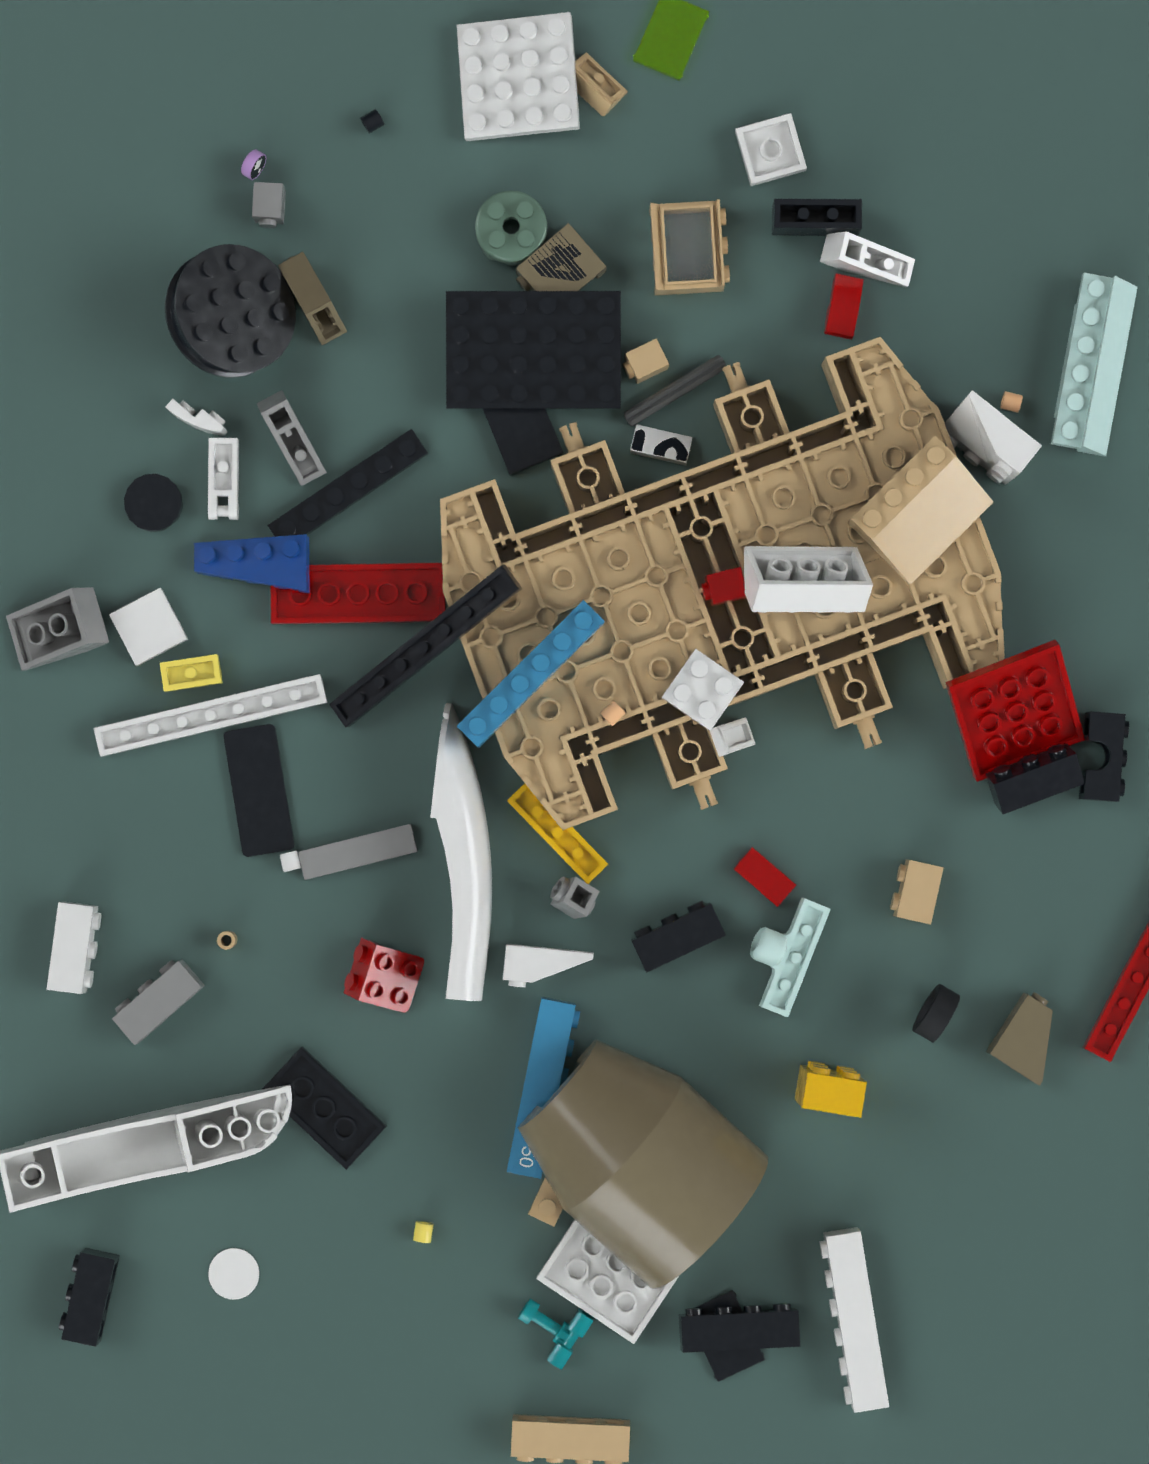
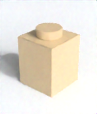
(645, 361)

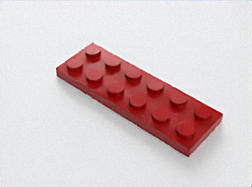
(363, 595)

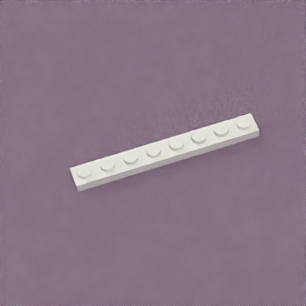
(210, 715)

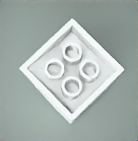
(990, 439)

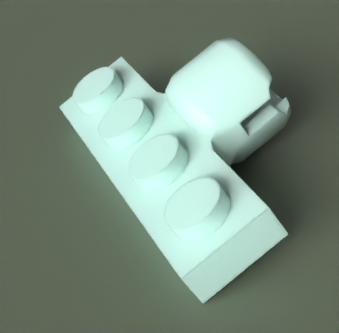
(789, 955)

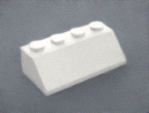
(805, 579)

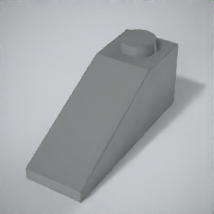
(291, 437)

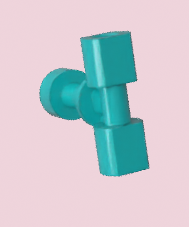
(564, 1334)

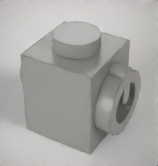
(573, 897)

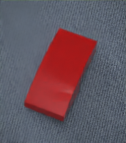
(843, 306)

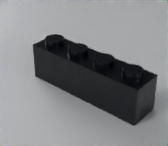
(739, 1329)

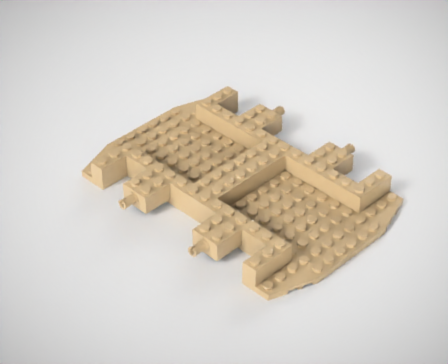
(643, 567)

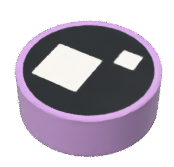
(253, 164)

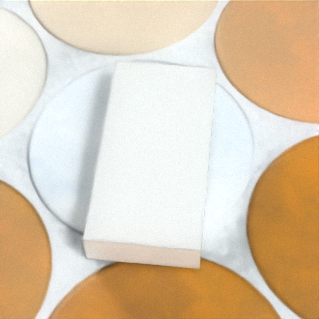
(732, 736)

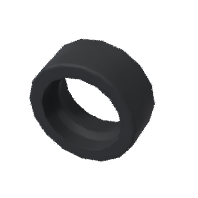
(936, 1013)

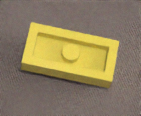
(191, 673)

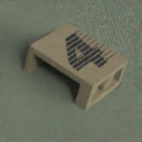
(560, 264)

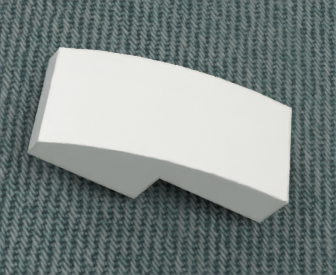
(203, 421)

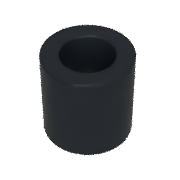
(372, 121)

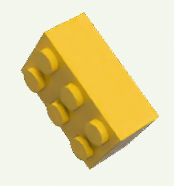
(830, 1090)

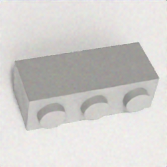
(157, 1000)

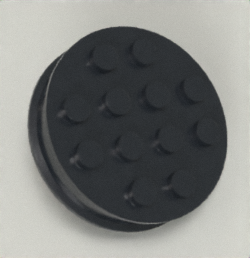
(230, 311)

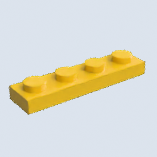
(566, 842)

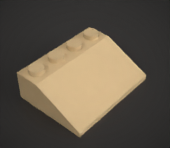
(921, 510)

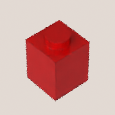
(724, 586)

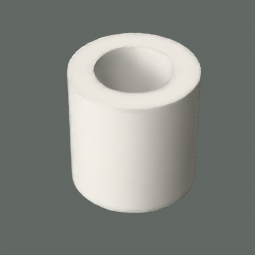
(290, 861)

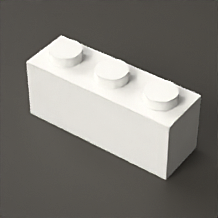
(73, 947)

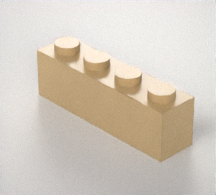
(570, 1438)

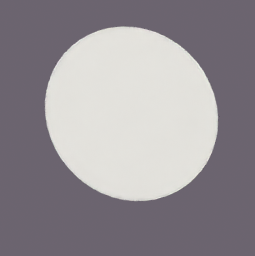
(233, 1273)

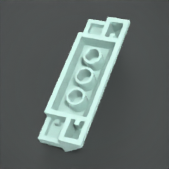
(1093, 364)

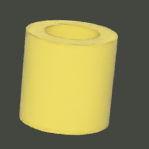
(423, 1232)

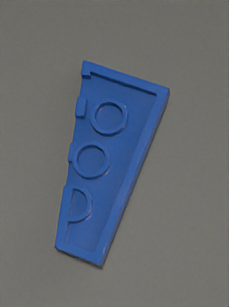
(266, 561)

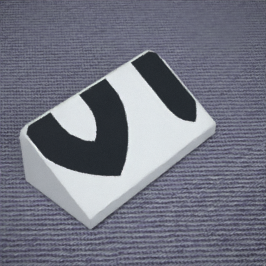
(661, 445)

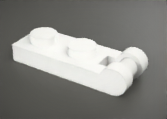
(223, 477)

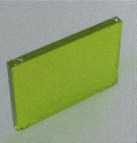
(671, 37)

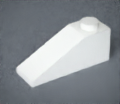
(866, 259)
(534, 963)

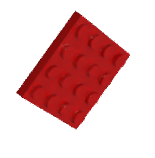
(1015, 708)

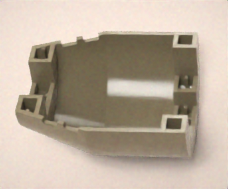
(642, 1161)

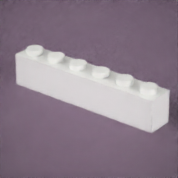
(855, 1320)

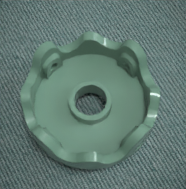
(505, 247)

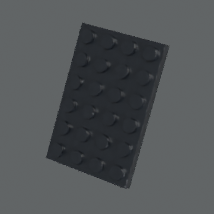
(533, 349)

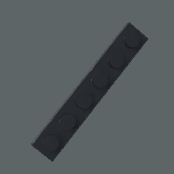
(350, 487)

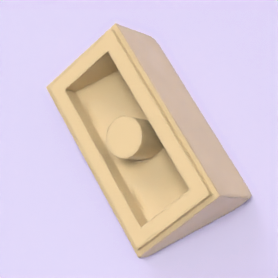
(597, 85)

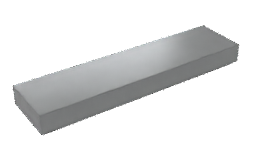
(357, 851)

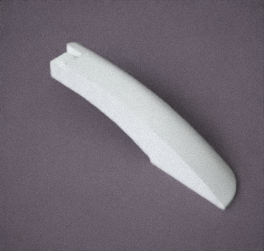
(465, 837)
(143, 1146)

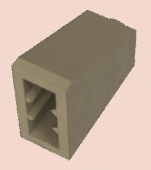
(312, 298)
(1025, 1037)

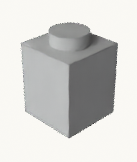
(268, 204)

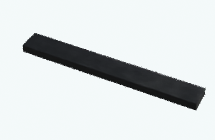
(426, 645)

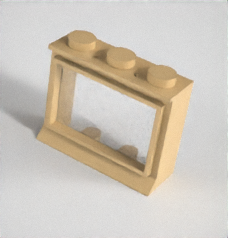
(689, 247)

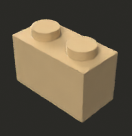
(916, 891)

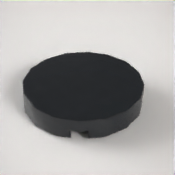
(153, 502)

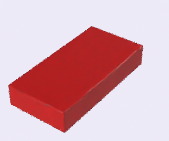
(764, 877)

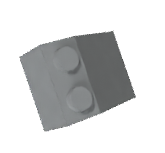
(57, 628)

